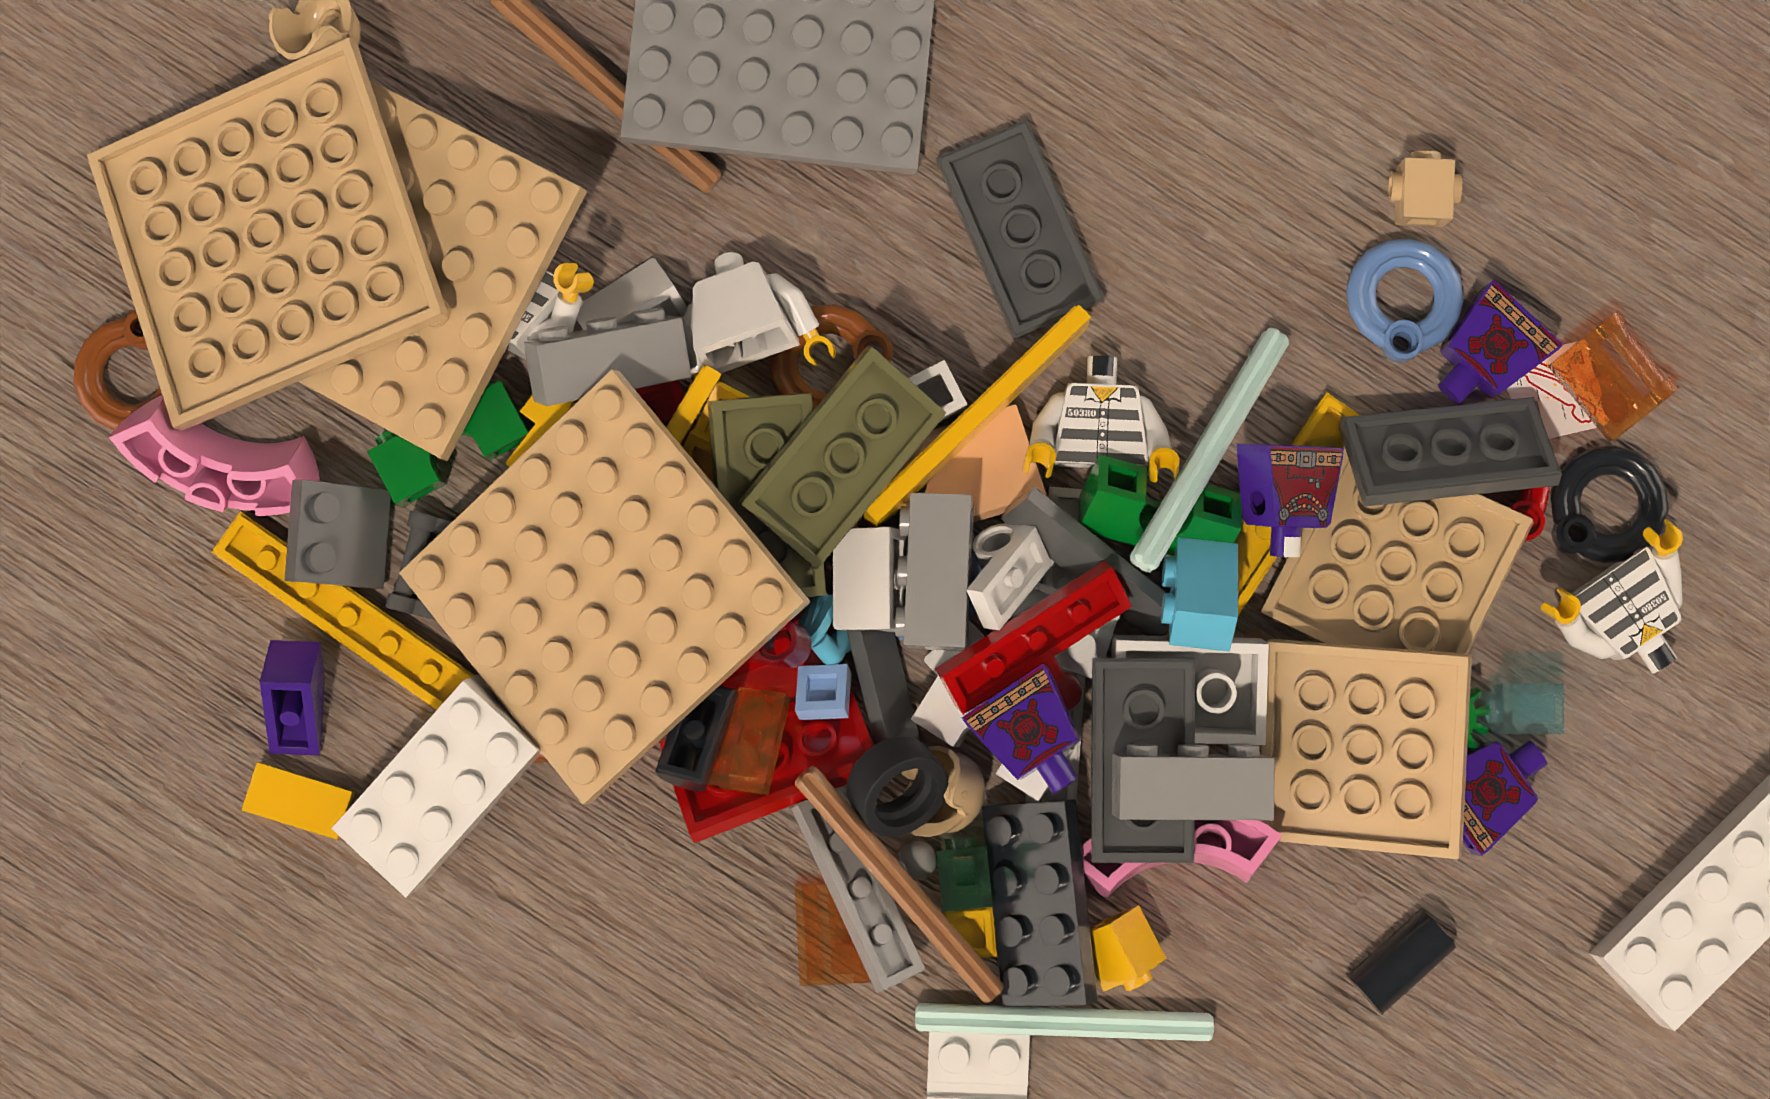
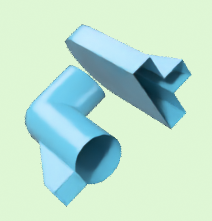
(816, 622)

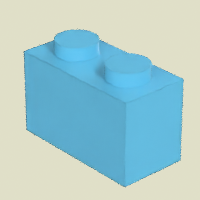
(1202, 594)

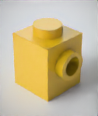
(1124, 950)

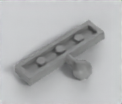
(863, 902)

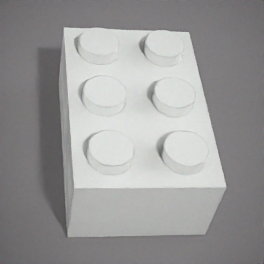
(1227, 685)

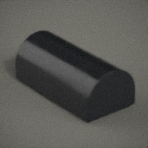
(695, 742)
(1401, 961)

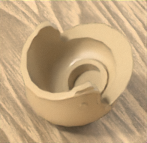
(312, 27)
(962, 797)

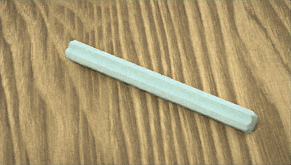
(1209, 450)
(1064, 1022)

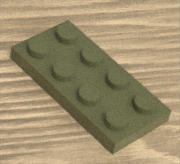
(743, 443)
(842, 457)

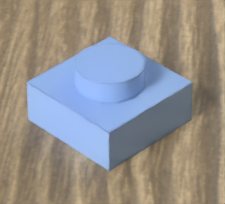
(823, 692)

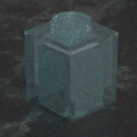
(1526, 708)

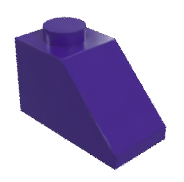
(293, 697)

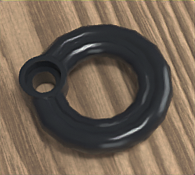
(1567, 507)

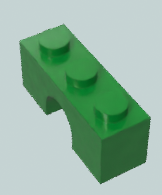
(414, 473)
(1117, 506)

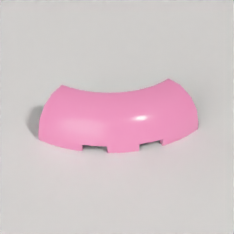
(212, 466)
(1224, 844)

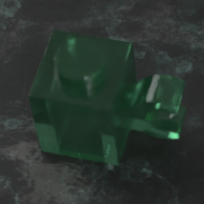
(963, 875)

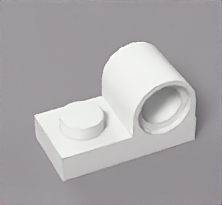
(1011, 566)

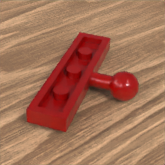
(1035, 640)

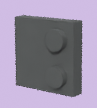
(337, 534)

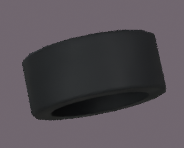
(882, 764)

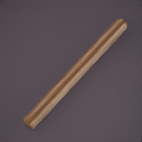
(598, 82)
(899, 884)

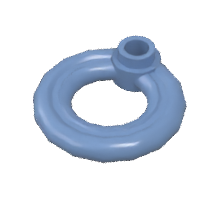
(1378, 327)

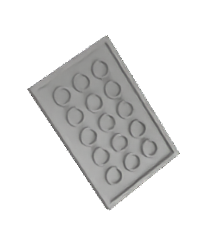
(781, 79)

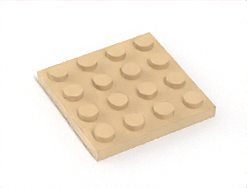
(1399, 571)
(1368, 746)

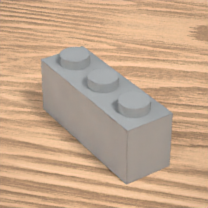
(571, 364)
(936, 571)
(1192, 784)

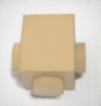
(1424, 190)

